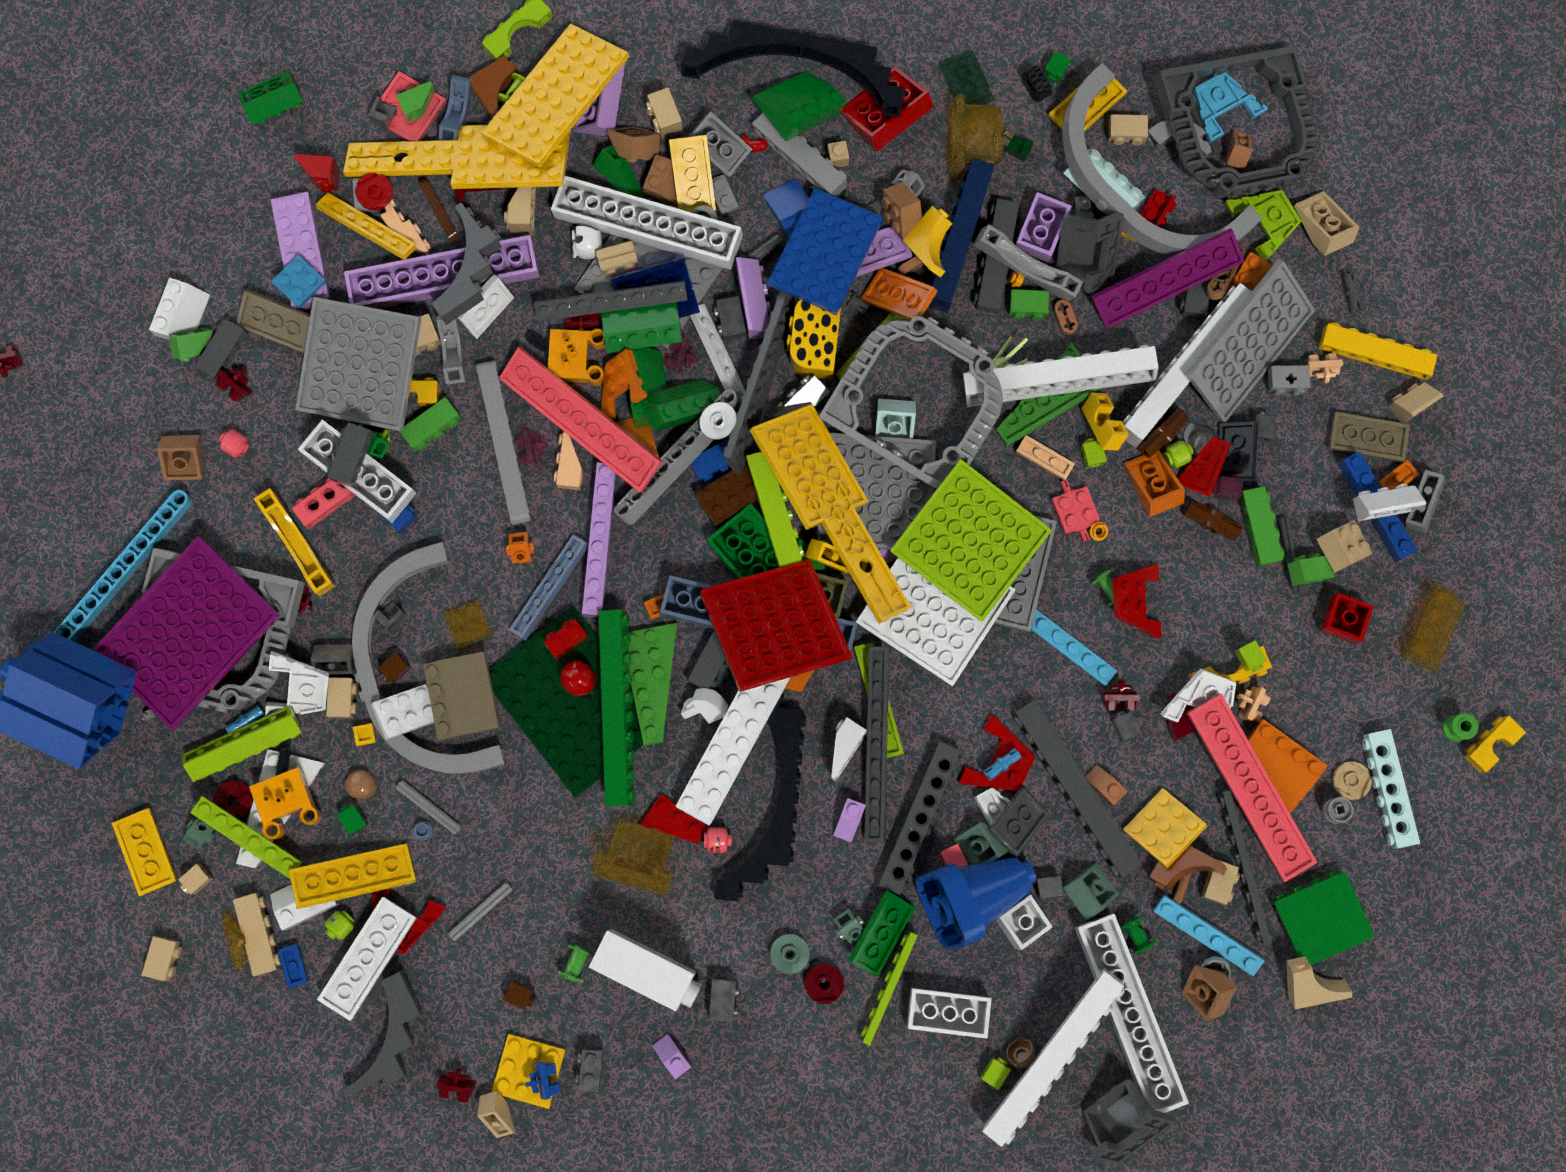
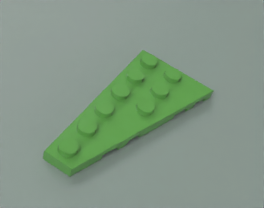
(1037, 411)
(651, 674)

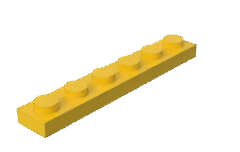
(366, 226)

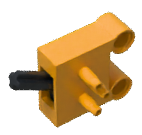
(569, 354)
(283, 796)

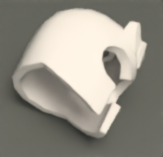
(586, 246)

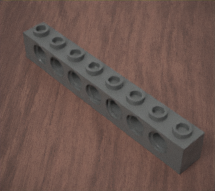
(941, 752)

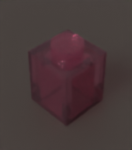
(1228, 488)

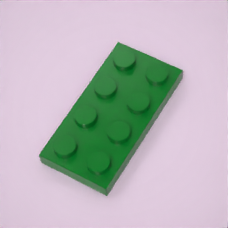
(881, 933)

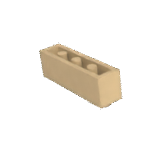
(259, 940)

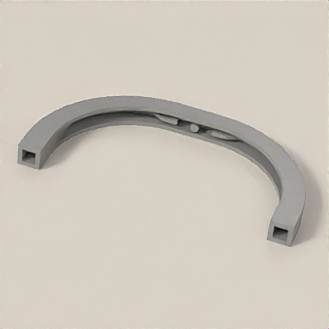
(1107, 198)
(365, 674)

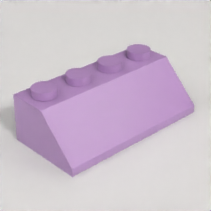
(604, 109)
(753, 296)

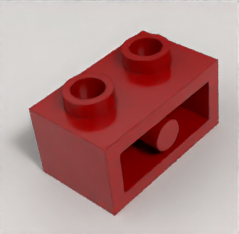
(565, 639)

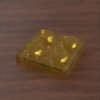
(467, 624)

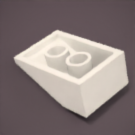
(848, 739)

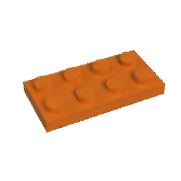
(899, 294)

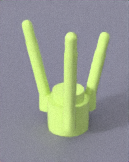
(1002, 362)

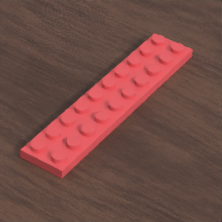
(580, 419)
(1252, 787)

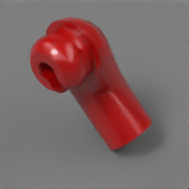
(757, 146)

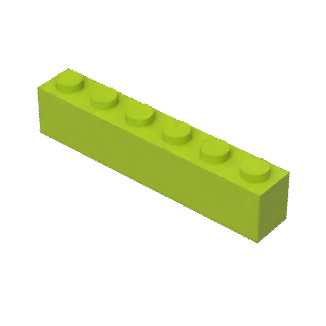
(774, 511)
(241, 744)
(245, 836)

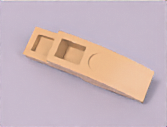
(405, 228)

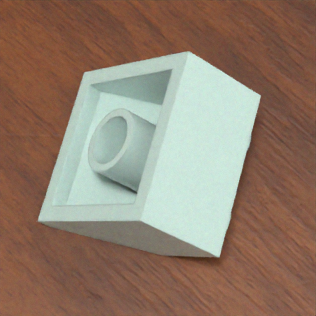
(895, 418)

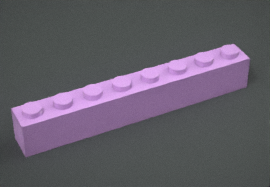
(599, 541)

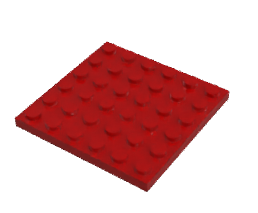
(775, 625)

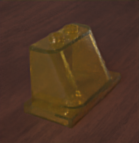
(973, 133)
(637, 858)

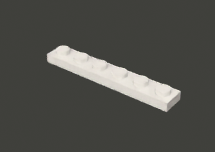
(717, 351)

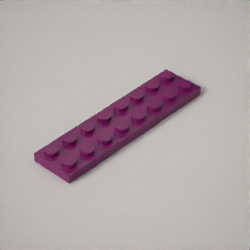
(1168, 278)

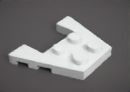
(306, 686)
(1197, 691)

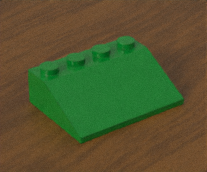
(800, 104)
(744, 544)

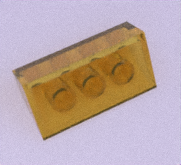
(1434, 629)

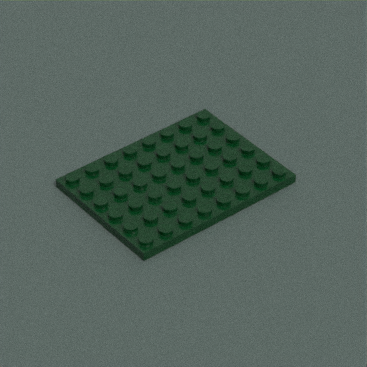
(558, 724)

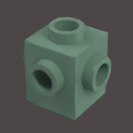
(198, 833)
(849, 926)

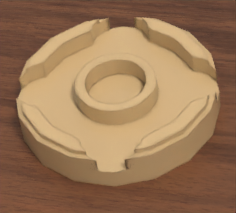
(1346, 777)

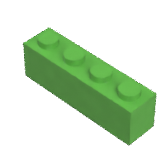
(1261, 526)

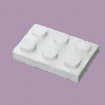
(495, 300)
(404, 712)

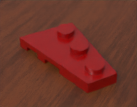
(1206, 467)
(674, 821)

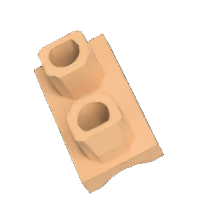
(1324, 369)
(1250, 702)

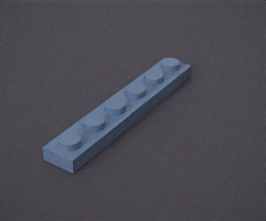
(549, 587)

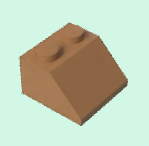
(634, 143)
(660, 181)
(181, 457)
(1209, 992)

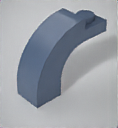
(457, 108)

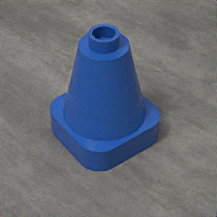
(971, 897)

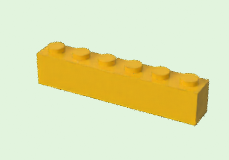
(1377, 351)

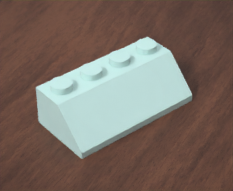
(1117, 181)

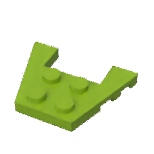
(1277, 215)

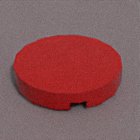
(374, 191)

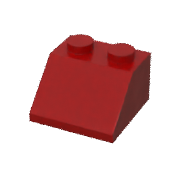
(320, 170)

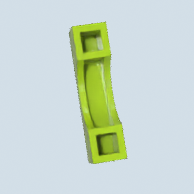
(533, 13)

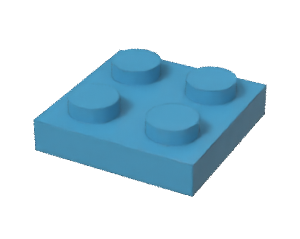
(298, 281)

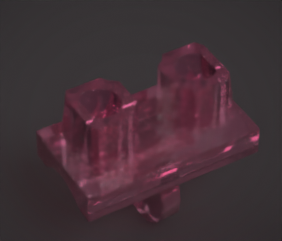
(677, 363)
(533, 446)

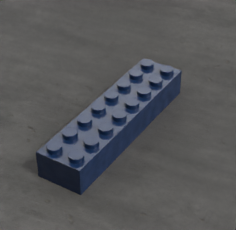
(961, 231)

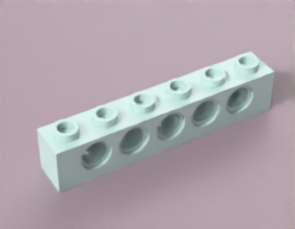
(1399, 796)

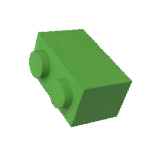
(1028, 304)
(1310, 570)

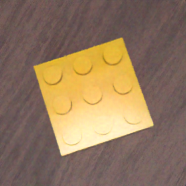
(1165, 828)
(518, 1062)

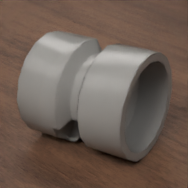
(1337, 810)

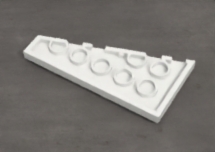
(310, 770)

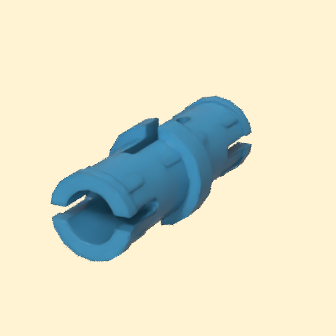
(245, 719)
(1002, 764)

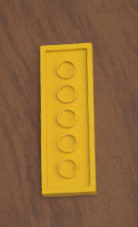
(351, 876)

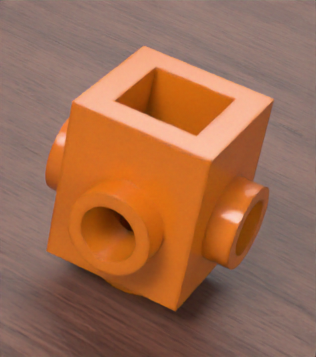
(520, 547)

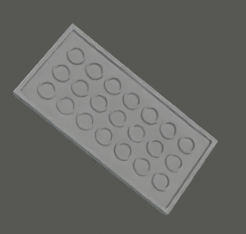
(1250, 341)

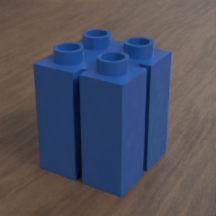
(64, 699)

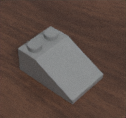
(724, 146)

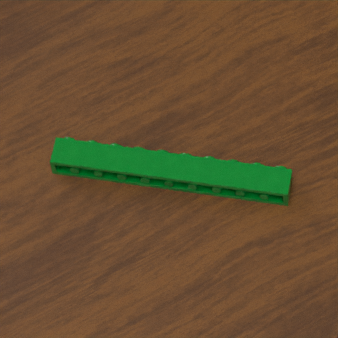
(616, 708)

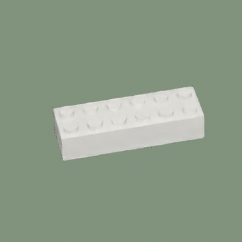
(374, 482)

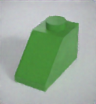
(416, 101)
(189, 343)

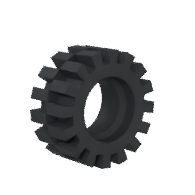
(1037, 83)

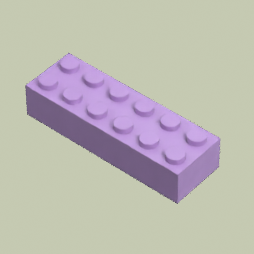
(300, 236)

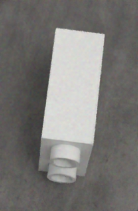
(645, 971)

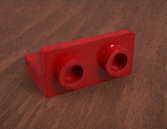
(1157, 208)

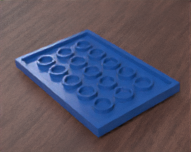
(825, 251)

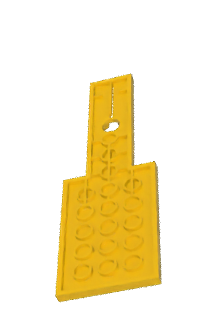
(469, 159)
(828, 494)

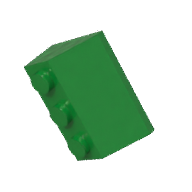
(270, 98)

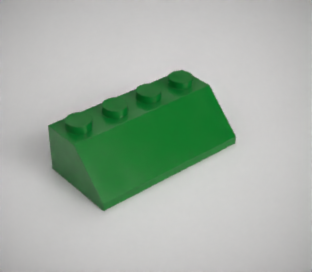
(641, 327)
(653, 377)
(679, 404)

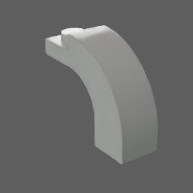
(1162, 134)
(452, 351)

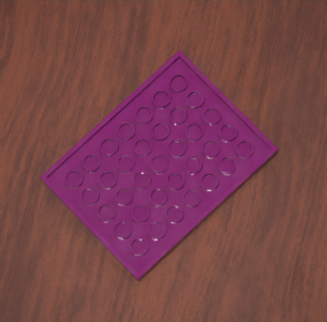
(188, 632)

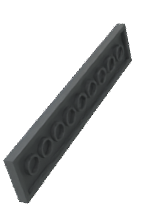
(760, 382)

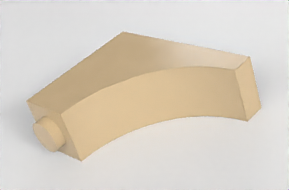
(1308, 989)

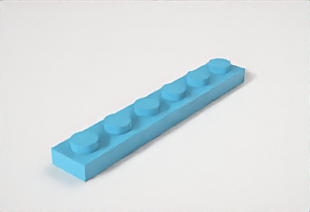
(1072, 648)
(1209, 935)

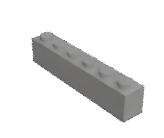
(803, 158)

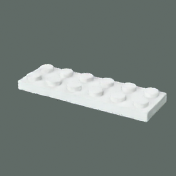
(366, 958)

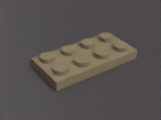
(273, 320)
(1369, 436)

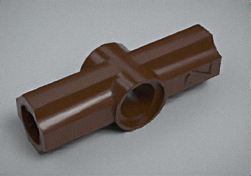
(1163, 433)
(1213, 520)

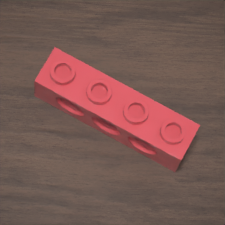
(326, 506)

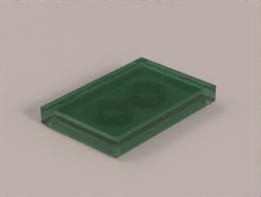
(966, 78)

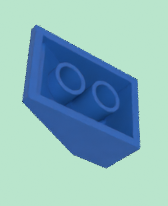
(787, 205)

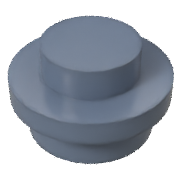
(422, 830)

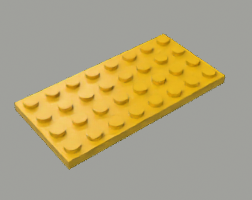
(555, 95)

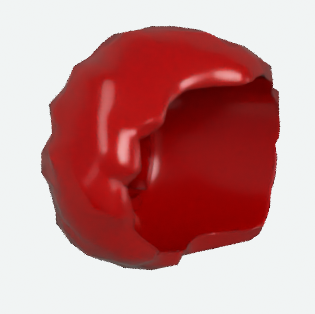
(578, 678)

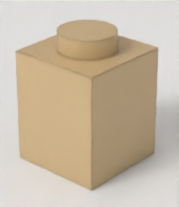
(838, 154)
(195, 879)

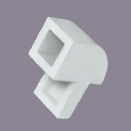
(706, 702)

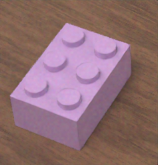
(1042, 227)

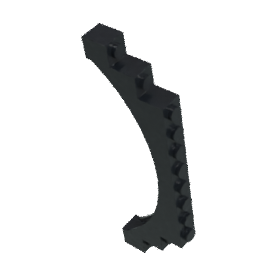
(757, 40)
(776, 843)

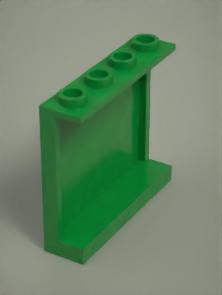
(1323, 917)

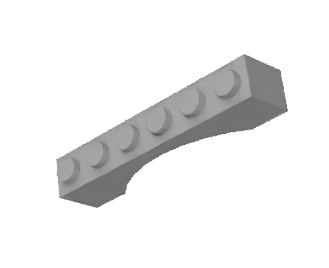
(1051, 279)

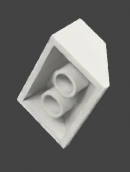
(179, 309)
(1388, 502)
(287, 913)

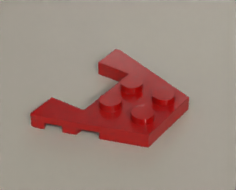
(1130, 599)
(1017, 772)
(419, 927)

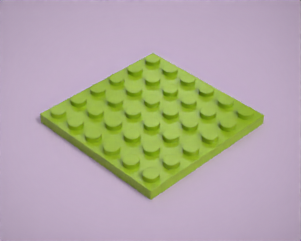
(970, 540)

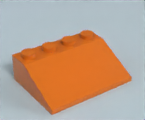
(1286, 763)

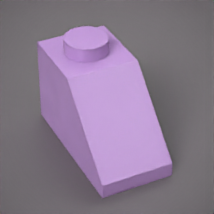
(849, 820)
(671, 1056)

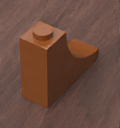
(491, 82)
(1188, 862)

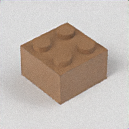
(901, 209)

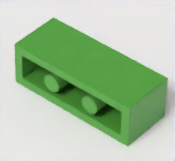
(430, 425)

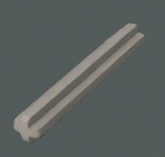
(428, 807)
(480, 911)

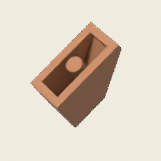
(1239, 150)
(1105, 785)

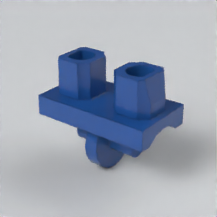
(545, 1089)

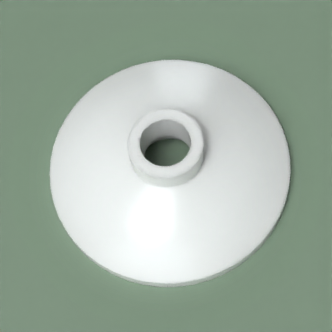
(713, 415)

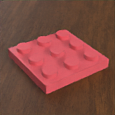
(400, 126)

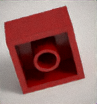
(1347, 618)

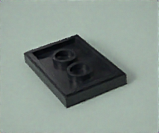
(1243, 450)

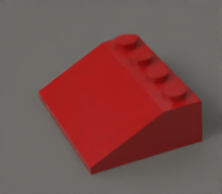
(877, 129)

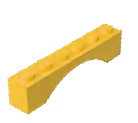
(295, 542)

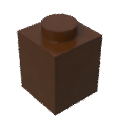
(393, 668)
(519, 995)

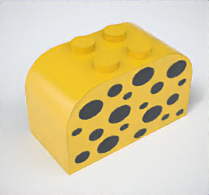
(813, 340)

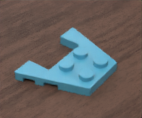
(1220, 96)

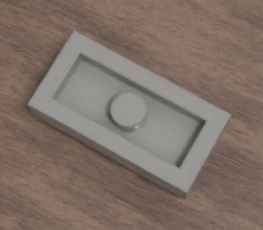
(723, 195)

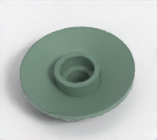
(797, 961)

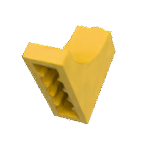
(927, 237)

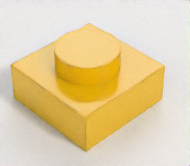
(364, 734)

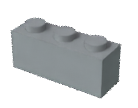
(1430, 489)

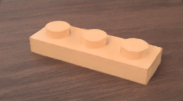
(1045, 457)

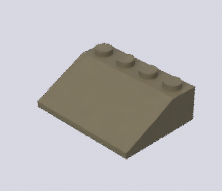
(461, 696)

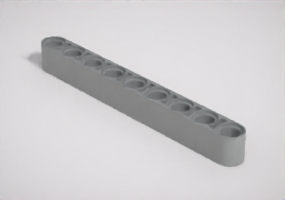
(503, 442)
(674, 463)

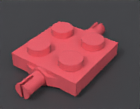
(1075, 510)

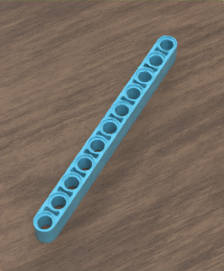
(121, 563)

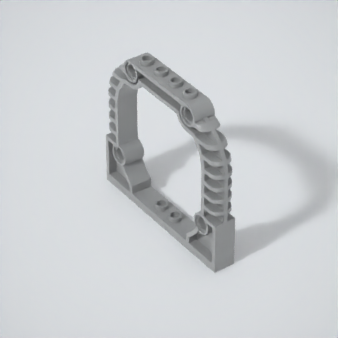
(843, 413)
(282, 595)

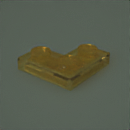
(235, 940)

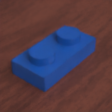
(293, 966)

